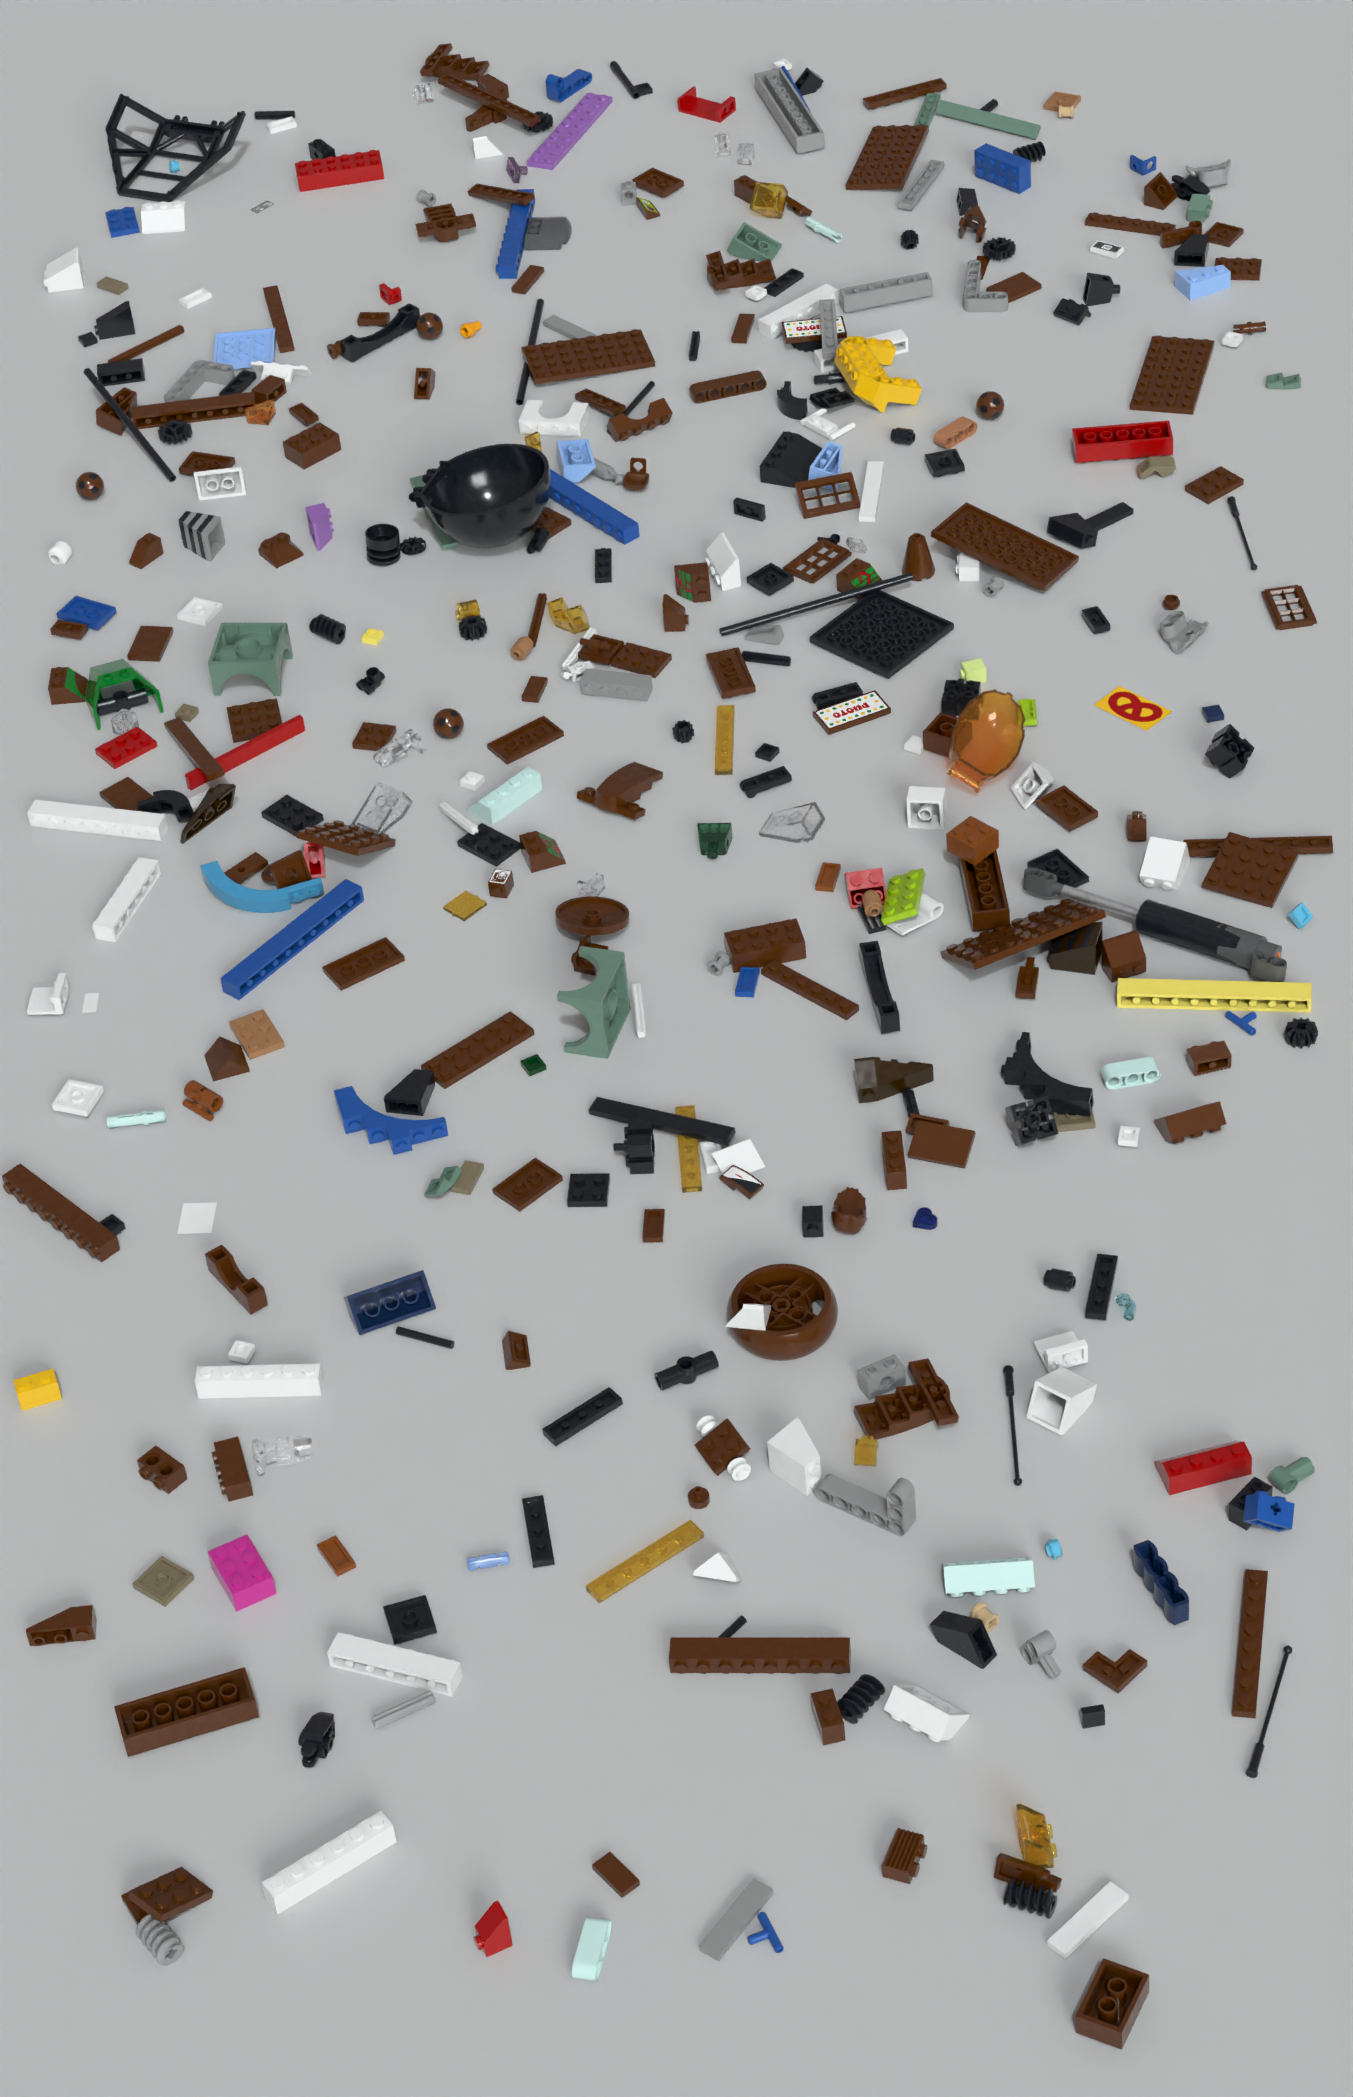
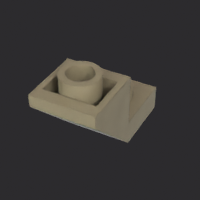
(1162, 465)

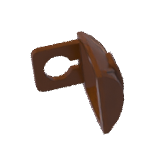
(636, 480)

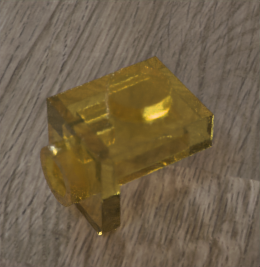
(533, 440)
(866, 1451)

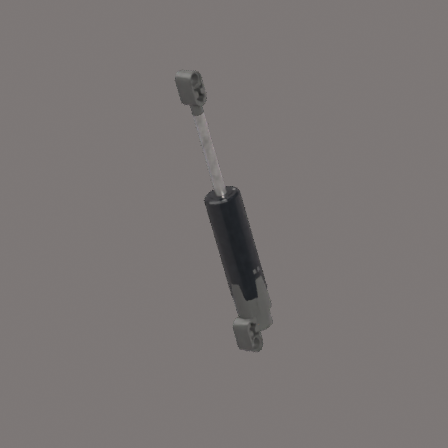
(1178, 928)

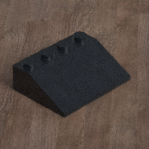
(789, 460)

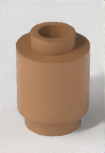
(521, 648)
(872, 903)

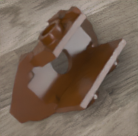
(975, 214)

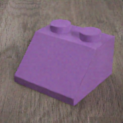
(319, 524)

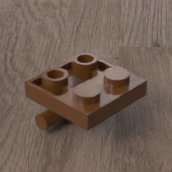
(599, 649)

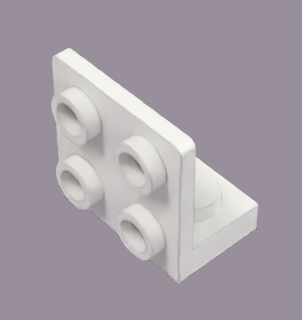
(49, 999)
(1062, 1351)

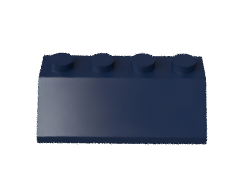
(390, 1302)

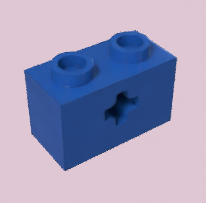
(1268, 1511)

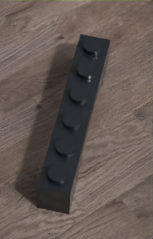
(405, 320)
(883, 1003)

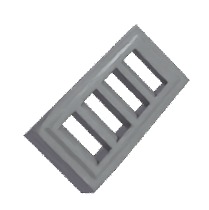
(766, 634)

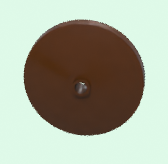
(592, 915)

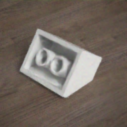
(164, 217)
(220, 483)
(723, 563)
(925, 1712)

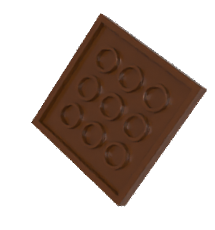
(346, 838)
(1250, 870)

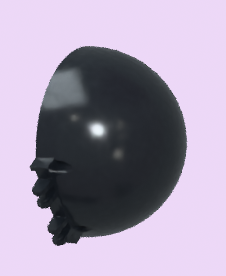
(487, 494)

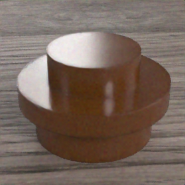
(1171, 602)

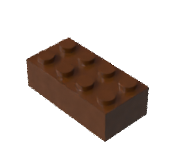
(763, 943)

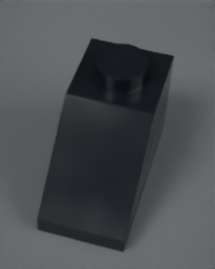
(808, 82)

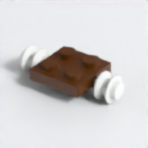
(723, 1447)

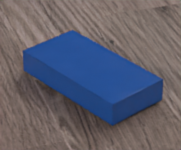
(747, 982)

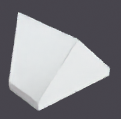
(484, 148)
(751, 1317)
(719, 1567)

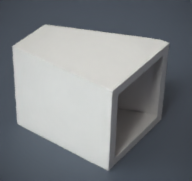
(1060, 1399)

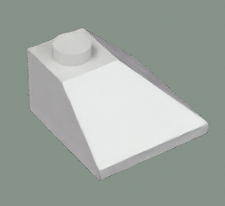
(1031, 784)

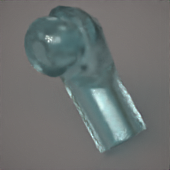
(1130, 1305)

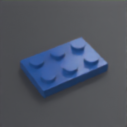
(122, 222)
(86, 612)

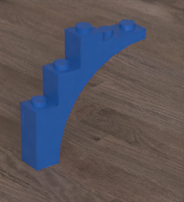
(380, 1127)

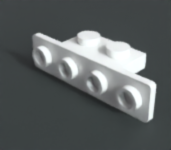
(282, 371)

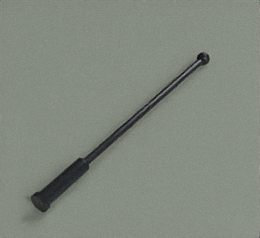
(1232, 502)
(1009, 1384)
(1252, 1771)

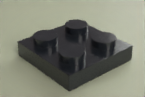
(944, 462)
(770, 579)
(588, 1190)
(409, 1619)

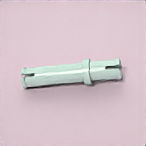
(819, 227)
(136, 1118)

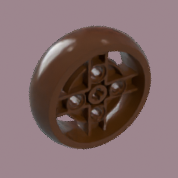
(792, 1325)

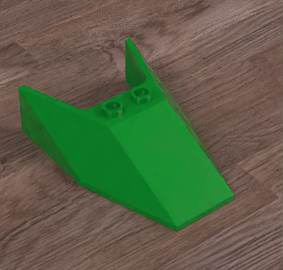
(111, 674)

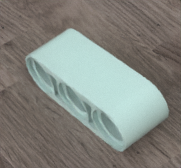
(1130, 1073)
(591, 1948)

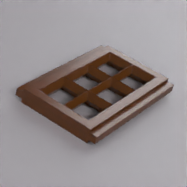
(824, 481)
(842, 555)
(1277, 615)

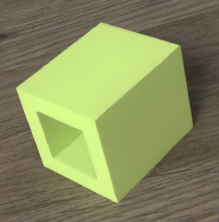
(973, 670)

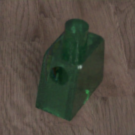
(714, 838)

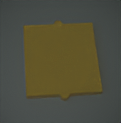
(465, 905)

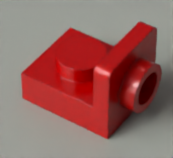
(390, 295)

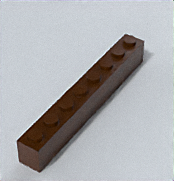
(193, 410)
(60, 1213)
(760, 1655)

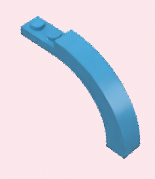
(257, 900)

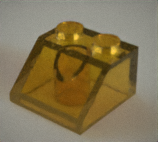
(769, 199)
(1035, 1837)

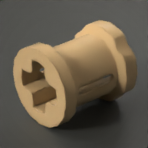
(1066, 111)
(988, 1618)

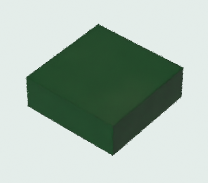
(533, 1065)

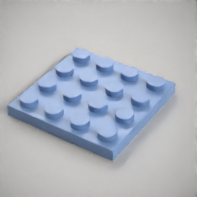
(244, 347)

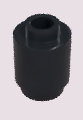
(902, 436)
(1059, 1279)

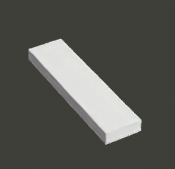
(1087, 1920)

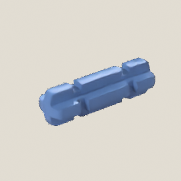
(488, 1561)

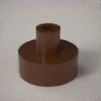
(698, 1497)

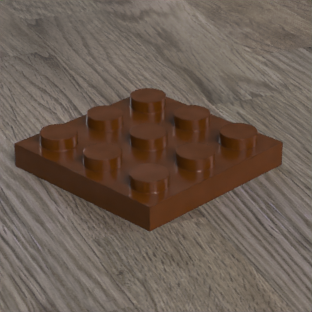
(253, 719)

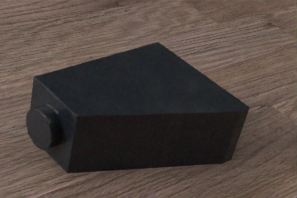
(1192, 251)
(115, 322)
(1073, 529)
(411, 1094)
(964, 1637)

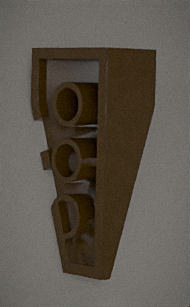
(214, 804)
(883, 1079)

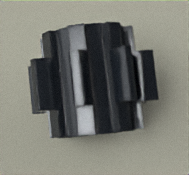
(909, 239)
(683, 731)

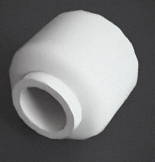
(60, 552)

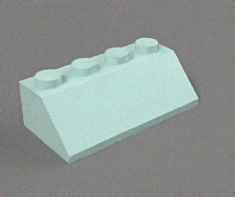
(508, 796)
(988, 1575)

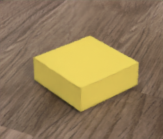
(372, 636)

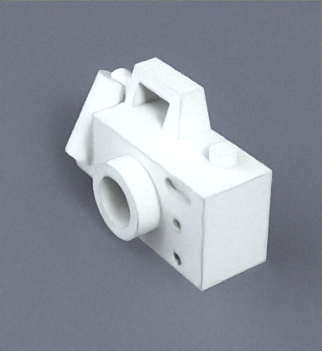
(576, 671)

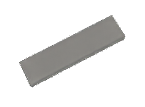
(566, 328)
(736, 1919)

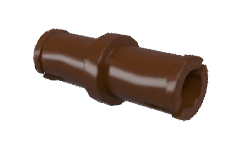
(1249, 327)

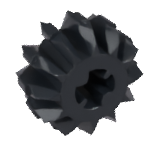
(472, 627)
(1301, 1032)

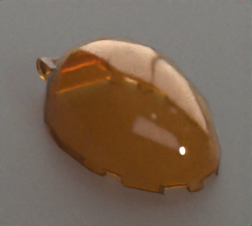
(986, 738)

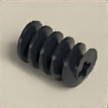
(1031, 152)
(328, 628)
(860, 1698)
(1030, 1898)

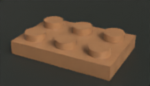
(256, 1034)

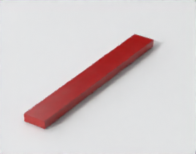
(250, 749)

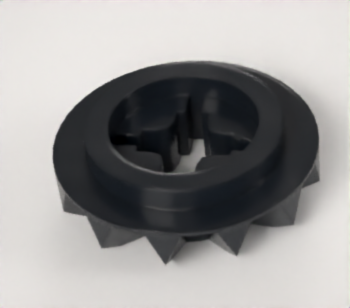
(418, 546)

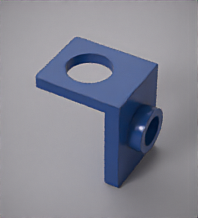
(1141, 166)

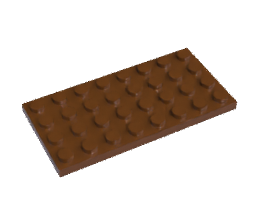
(887, 157)
(588, 356)
(1172, 375)
(1005, 546)
(1022, 934)

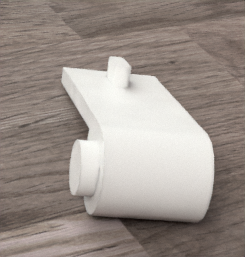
(928, 911)

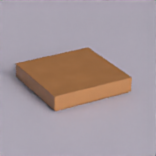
(1063, 99)

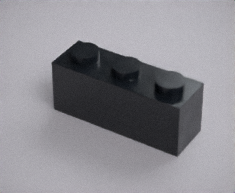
(121, 372)

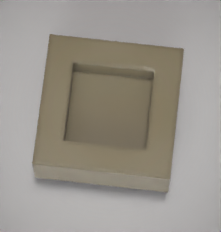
(187, 712)

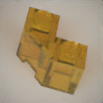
(569, 619)

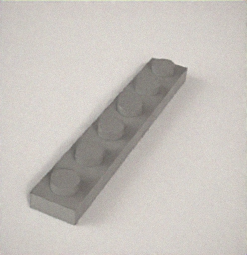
(920, 184)
(828, 328)

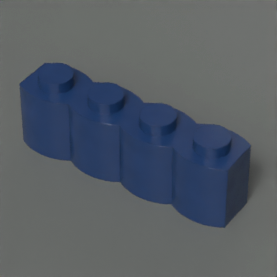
(1161, 1582)

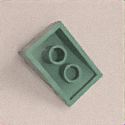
(753, 244)

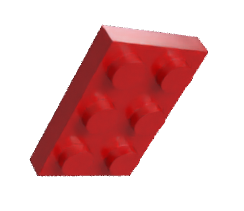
(126, 747)

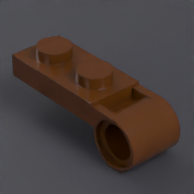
(1179, 236)

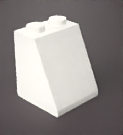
(65, 272)
(1164, 863)
(795, 1458)

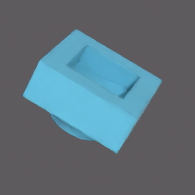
(1300, 915)

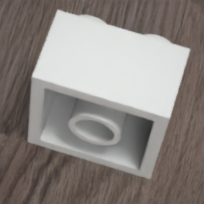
(926, 807)

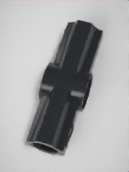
(121, 700)
(686, 1370)

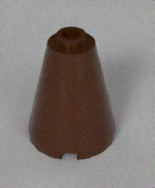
(918, 558)

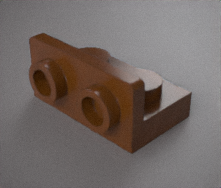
(581, 964)

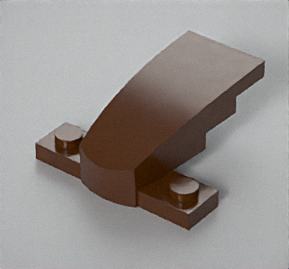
(440, 64)
(444, 223)
(737, 274)
(621, 789)
(909, 1405)

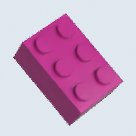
(242, 1572)

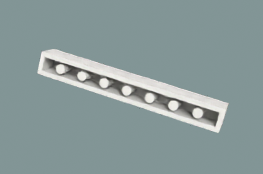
(98, 820)

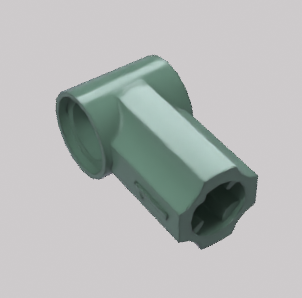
(1288, 1477)

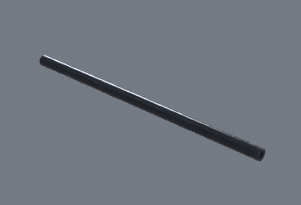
(532, 341)
(130, 425)
(816, 604)

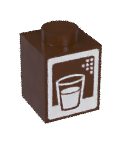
(501, 883)

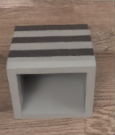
(202, 534)

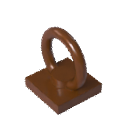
(287, 871)

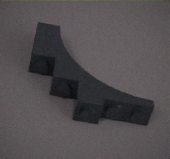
(1036, 1083)

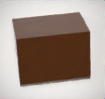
(1159, 192)
(225, 1059)

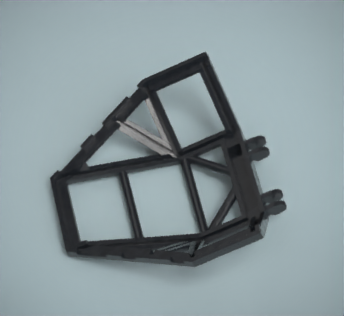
(176, 130)

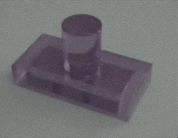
(514, 170)

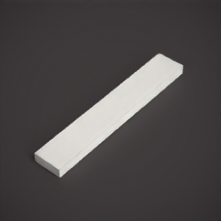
(871, 491)

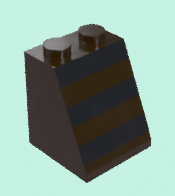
(1077, 950)

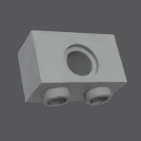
(881, 1377)

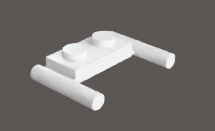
(823, 426)

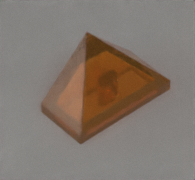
(261, 413)

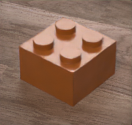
(972, 840)

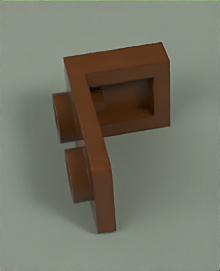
(1137, 826)

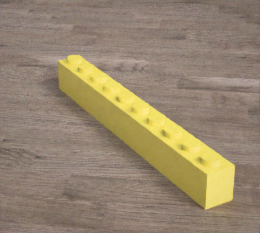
(1214, 995)

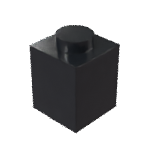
(813, 1221)

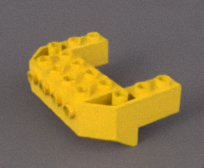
(860, 365)

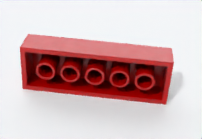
(339, 170)
(1122, 441)

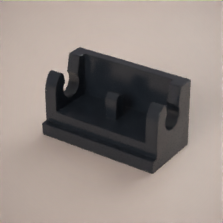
(965, 199)

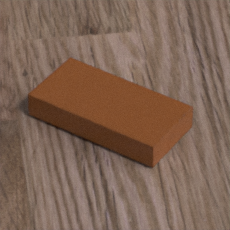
(828, 877)
(336, 1556)

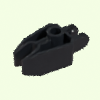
(1187, 186)
(317, 1738)

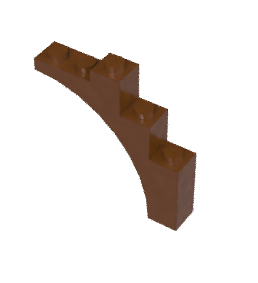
(485, 114)

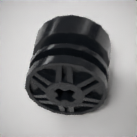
(382, 544)

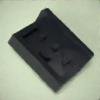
(1071, 311)

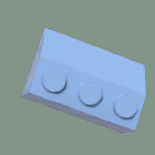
(575, 459)

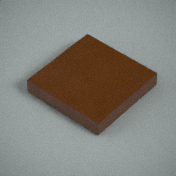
(1224, 234)

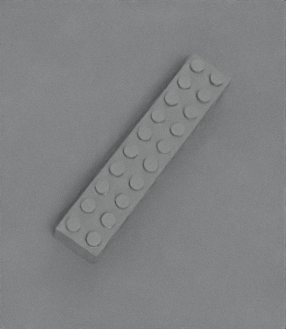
(789, 110)

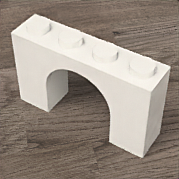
(569, 425)

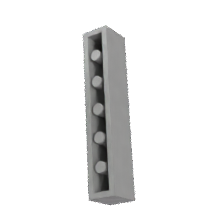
(886, 292)

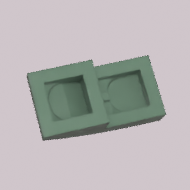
(1278, 381)
(444, 1183)

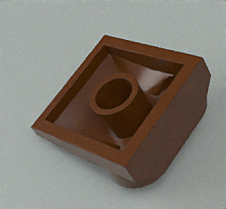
(279, 550)

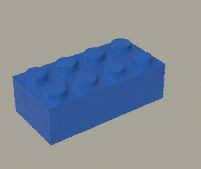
(1002, 168)

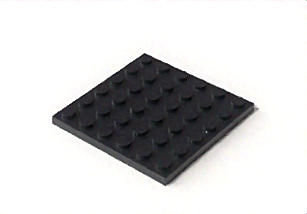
(881, 633)

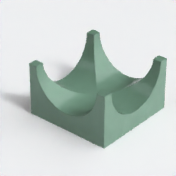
(249, 650)
(602, 1003)

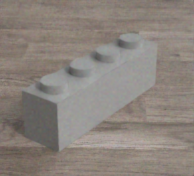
(616, 684)

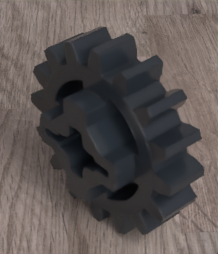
(545, 123)
(999, 248)
(175, 431)

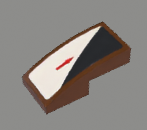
(742, 1180)

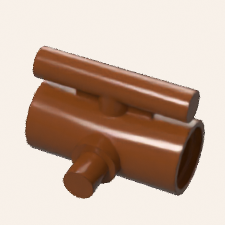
(202, 1100)

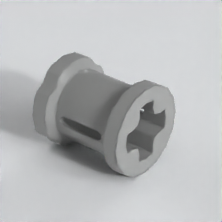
(425, 197)
(993, 586)
(718, 963)

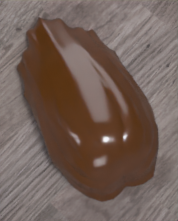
(849, 1211)

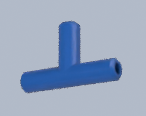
(1243, 1022)
(767, 1933)

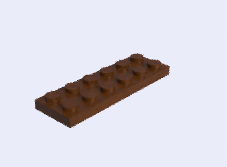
(478, 1049)

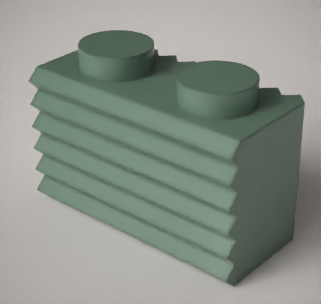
(1199, 207)

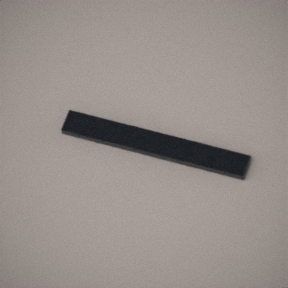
(663, 1121)

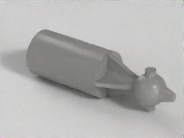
(607, 472)

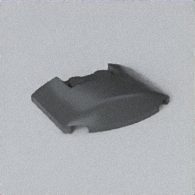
(547, 233)

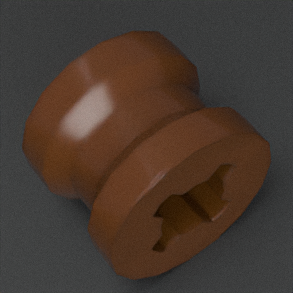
(334, 349)

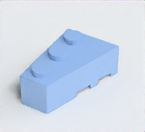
(1202, 281)
(827, 463)

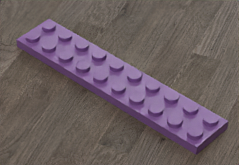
(569, 131)

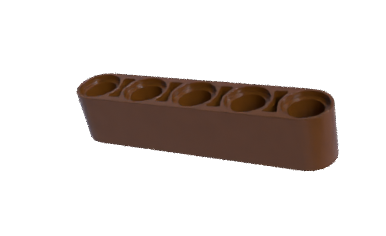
(735, 383)

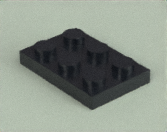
(291, 815)
(489, 845)

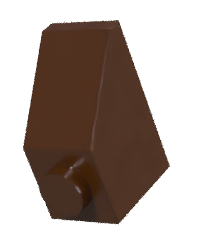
(424, 383)
(146, 550)
(674, 615)

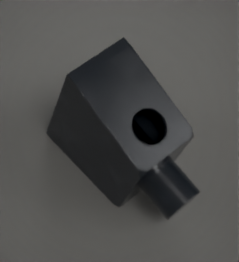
(1099, 289)

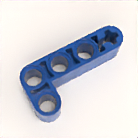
(562, 88)

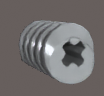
(159, 1940)

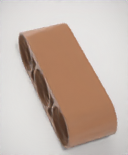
(955, 432)

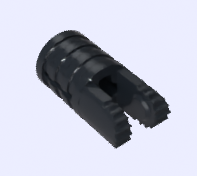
(538, 540)

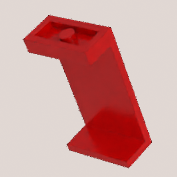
(703, 108)

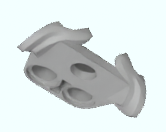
(1211, 175)
(1175, 629)

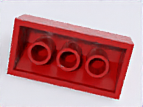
(1205, 1467)

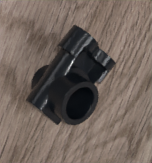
(372, 680)

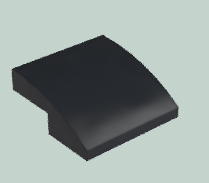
(831, 398)

